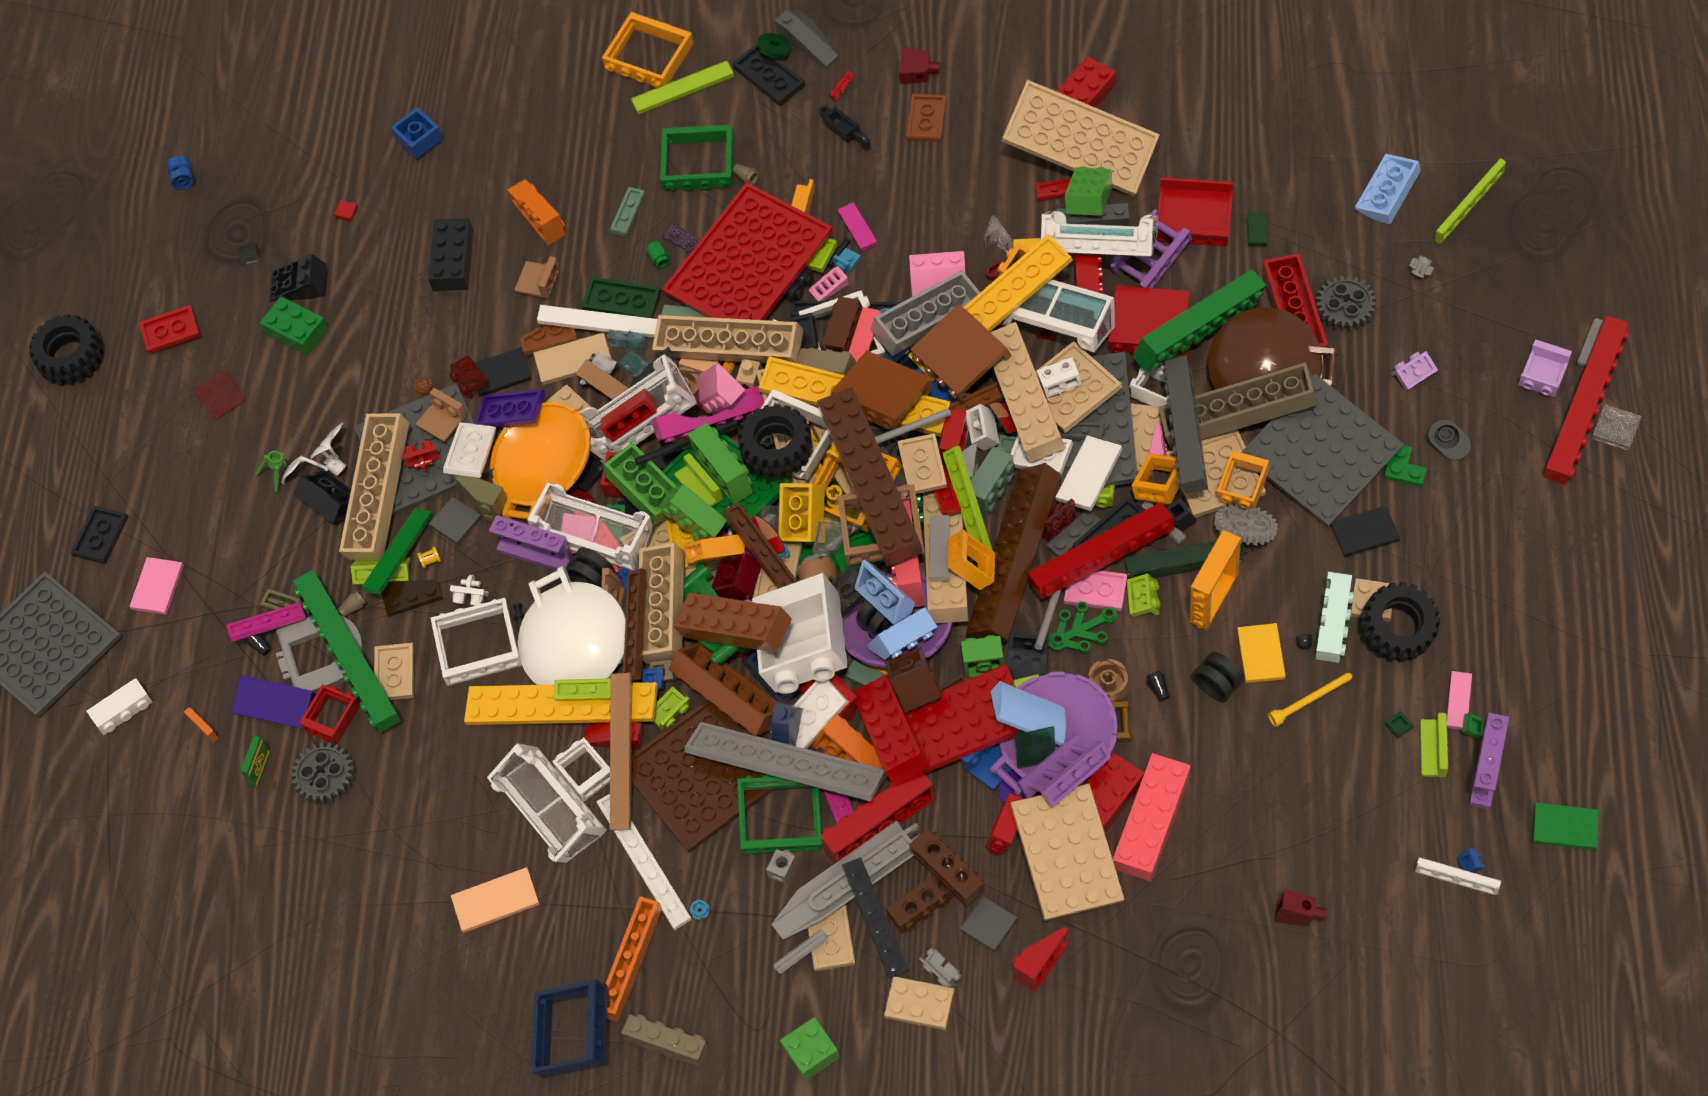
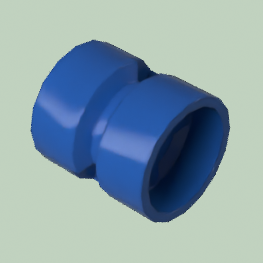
(180, 172)

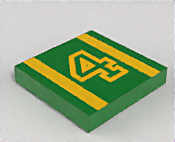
(255, 761)

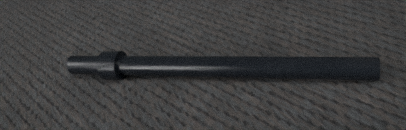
(721, 429)

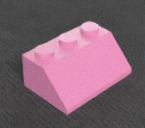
(933, 268)
(717, 389)

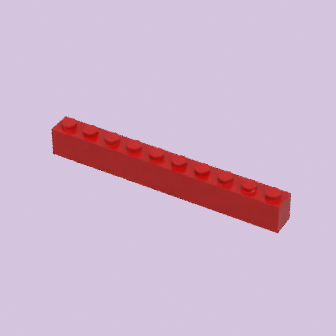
(1586, 400)

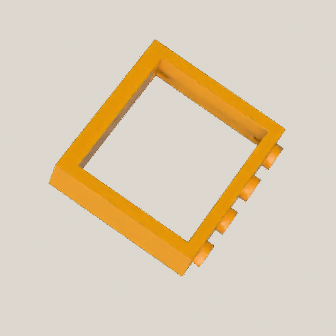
(654, 28)
(827, 473)
(1214, 580)

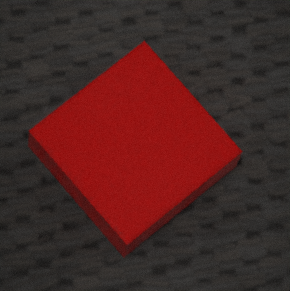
(346, 210)

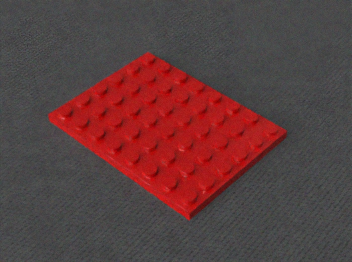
(748, 257)

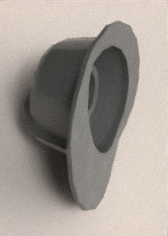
(1449, 439)

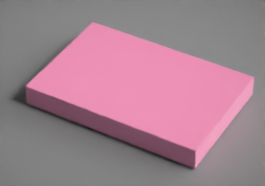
(156, 586)
(1098, 590)

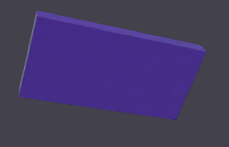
(510, 408)
(271, 701)

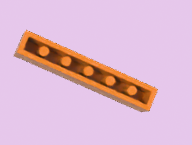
(631, 956)

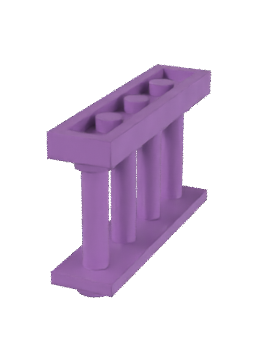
(1160, 266)
(1489, 761)
(1064, 780)

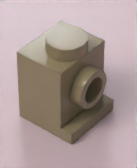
(665, 664)

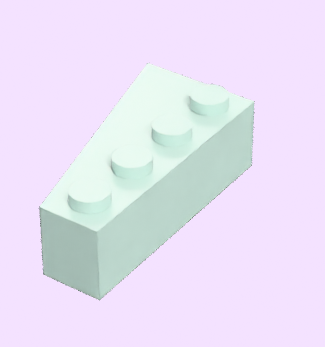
(1334, 617)

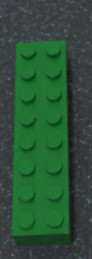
(1198, 321)

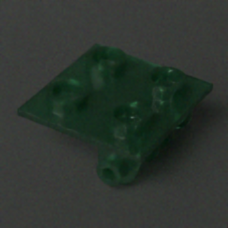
(1034, 746)

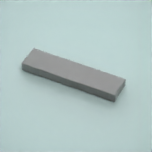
(939, 548)

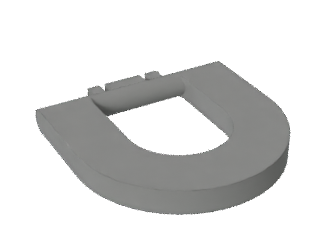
(301, 632)

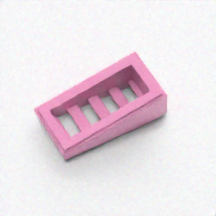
(832, 289)
(1158, 443)

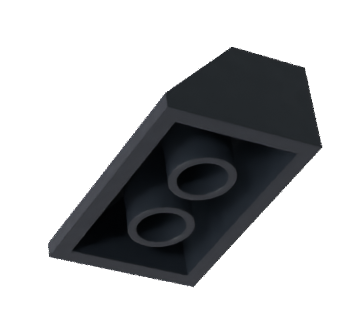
(324, 495)

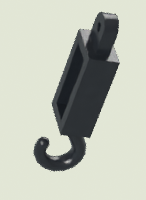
(845, 128)

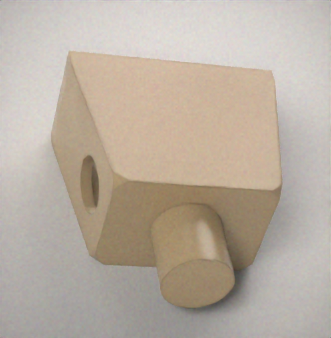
(747, 373)

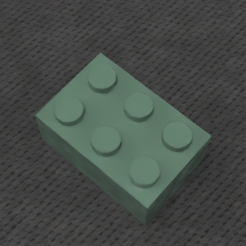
(992, 479)

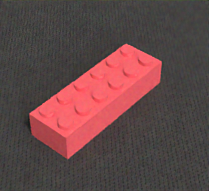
(908, 572)
(1151, 817)

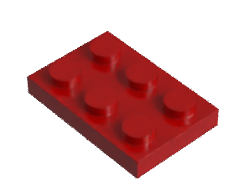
(169, 329)

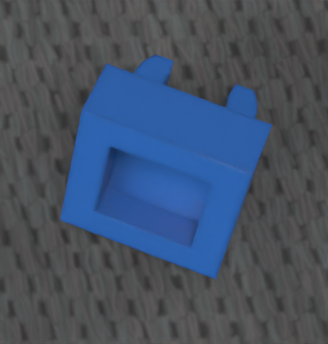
(654, 675)
(1470, 861)

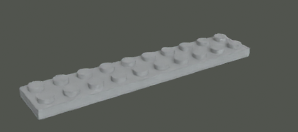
(785, 761)

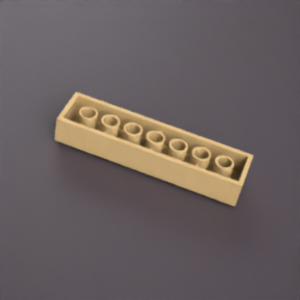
(727, 338)
(1026, 397)
(374, 487)
(945, 599)

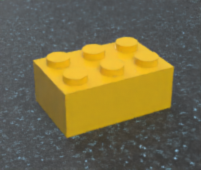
(800, 511)

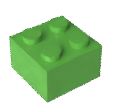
(981, 655)
(809, 1049)

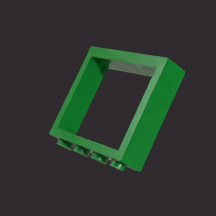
(697, 135)
(771, 845)

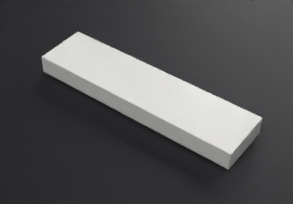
(1458, 876)

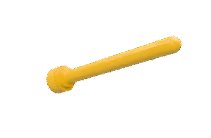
(1278, 716)

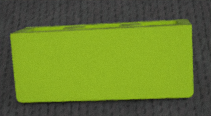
(699, 481)
(362, 569)
(582, 689)
(1434, 746)

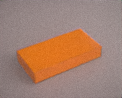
(201, 725)

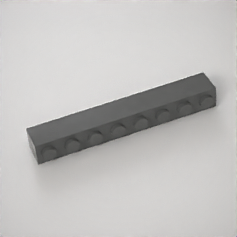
(1185, 424)

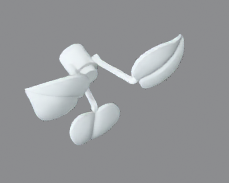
(332, 463)

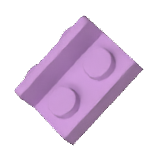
(1415, 370)

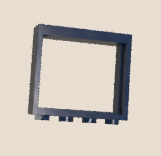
(595, 1028)

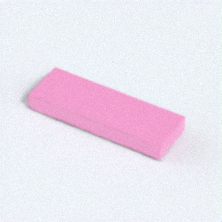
(1458, 699)

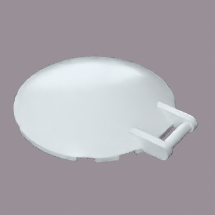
(571, 631)

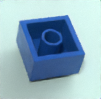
(416, 133)

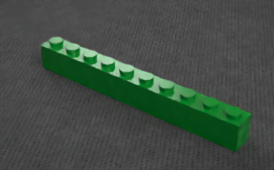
(347, 652)

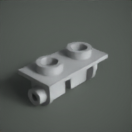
(946, 973)

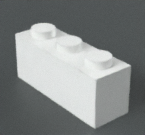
(119, 706)

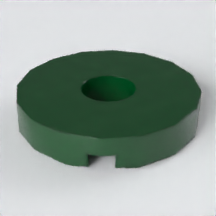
(774, 45)

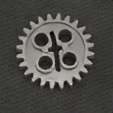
(1248, 524)

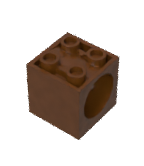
(913, 680)

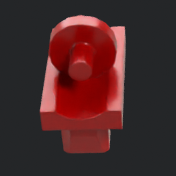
(421, 457)

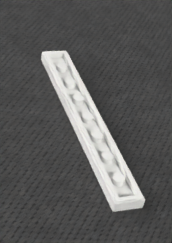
(596, 320)
(649, 871)

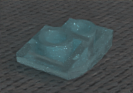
(631, 341)
(633, 363)

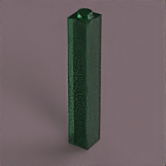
(1172, 561)

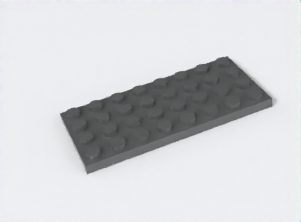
(1118, 421)

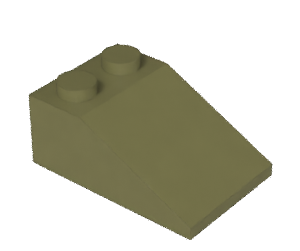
(482, 495)

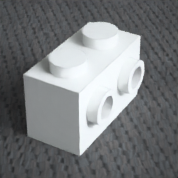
(1059, 377)
(982, 427)

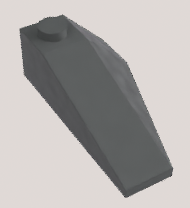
(806, 36)

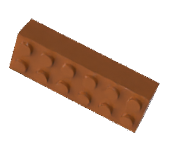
(732, 622)
(724, 688)

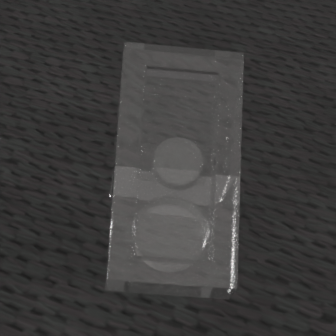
(996, 233)

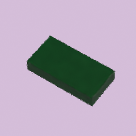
(1257, 228)

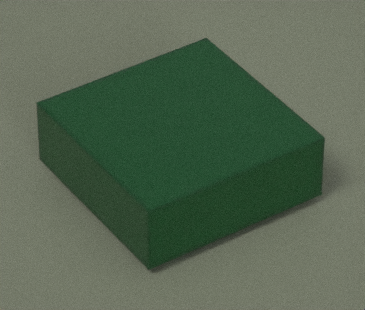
(1399, 724)

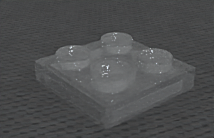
(1616, 427)

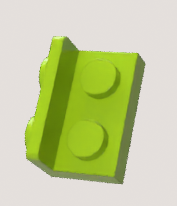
(1143, 595)

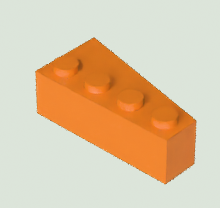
(537, 211)
(844, 742)

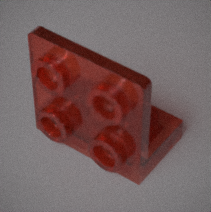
(219, 394)
(1058, 518)

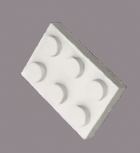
(1056, 460)

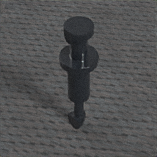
(519, 616)

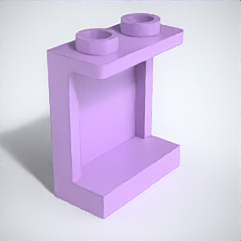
(1545, 368)

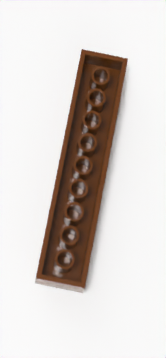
(869, 476)
(1014, 552)

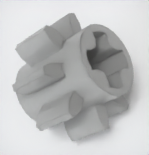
(1421, 266)

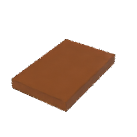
(926, 118)

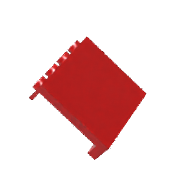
(1197, 206)
(1141, 312)

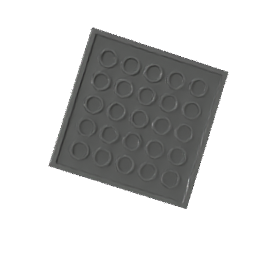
(1324, 453)
(413, 484)
(48, 643)

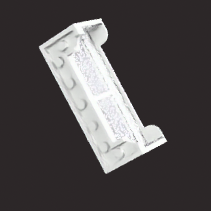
(664, 385)
(592, 526)
(546, 802)

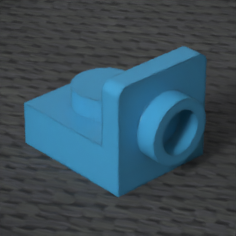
(847, 260)

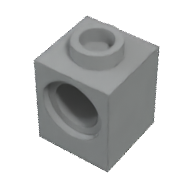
(781, 874)

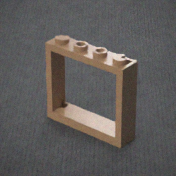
(871, 552)

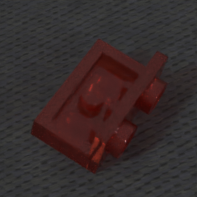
(467, 376)

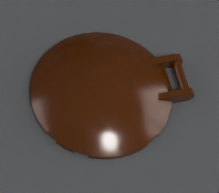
(1263, 343)

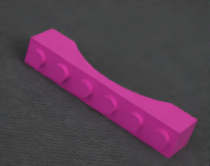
(673, 424)

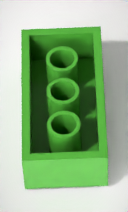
(720, 463)
(641, 484)

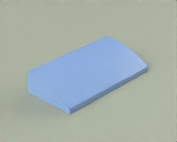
(1388, 188)
(1027, 711)

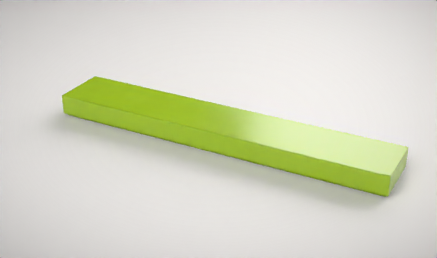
(682, 87)
(1470, 201)
(965, 494)

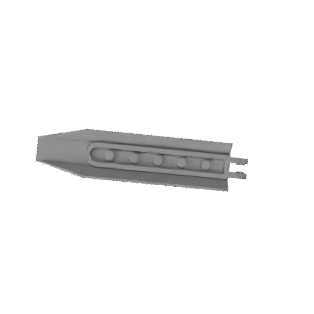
(831, 888)

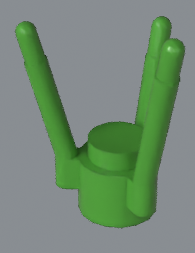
(274, 460)

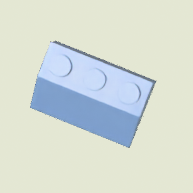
(883, 593)
(903, 635)

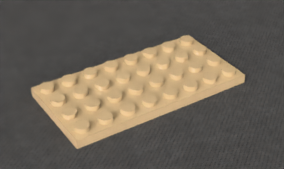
(1079, 136)

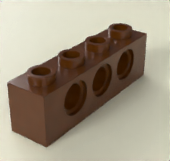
(964, 891)
(914, 899)

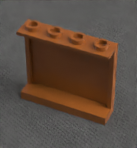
(958, 351)
(884, 388)

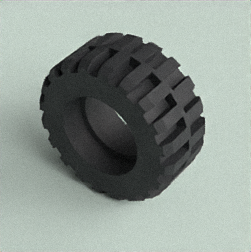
(58, 333)
(772, 421)
(1416, 605)

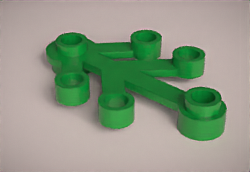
(1080, 630)

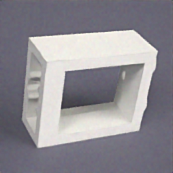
(1144, 395)
(595, 782)

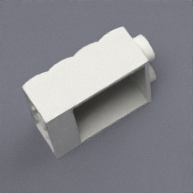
(814, 637)

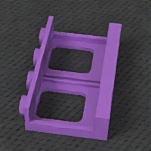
(530, 543)

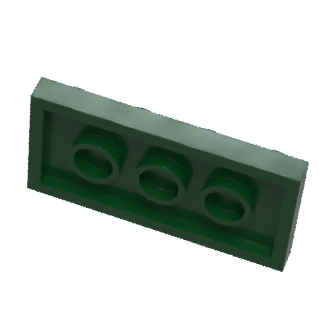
(621, 298)

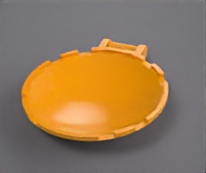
(539, 454)

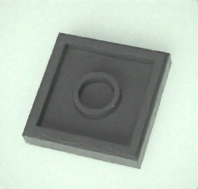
(455, 520)
(988, 924)

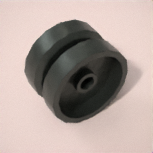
(587, 567)
(872, 619)
(1218, 676)

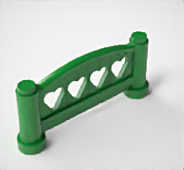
(698, 583)

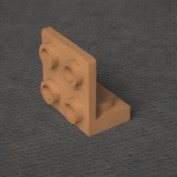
(538, 278)
(442, 416)

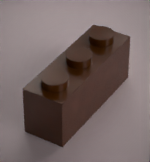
(842, 324)

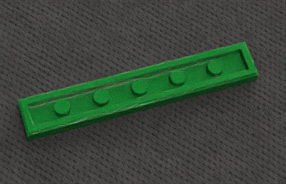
(397, 551)

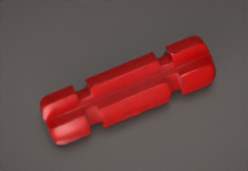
(841, 86)

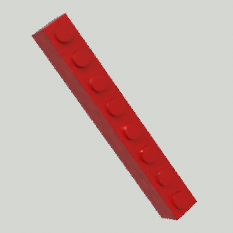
(1101, 550)

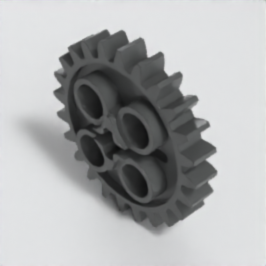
(1346, 303)
(334, 782)

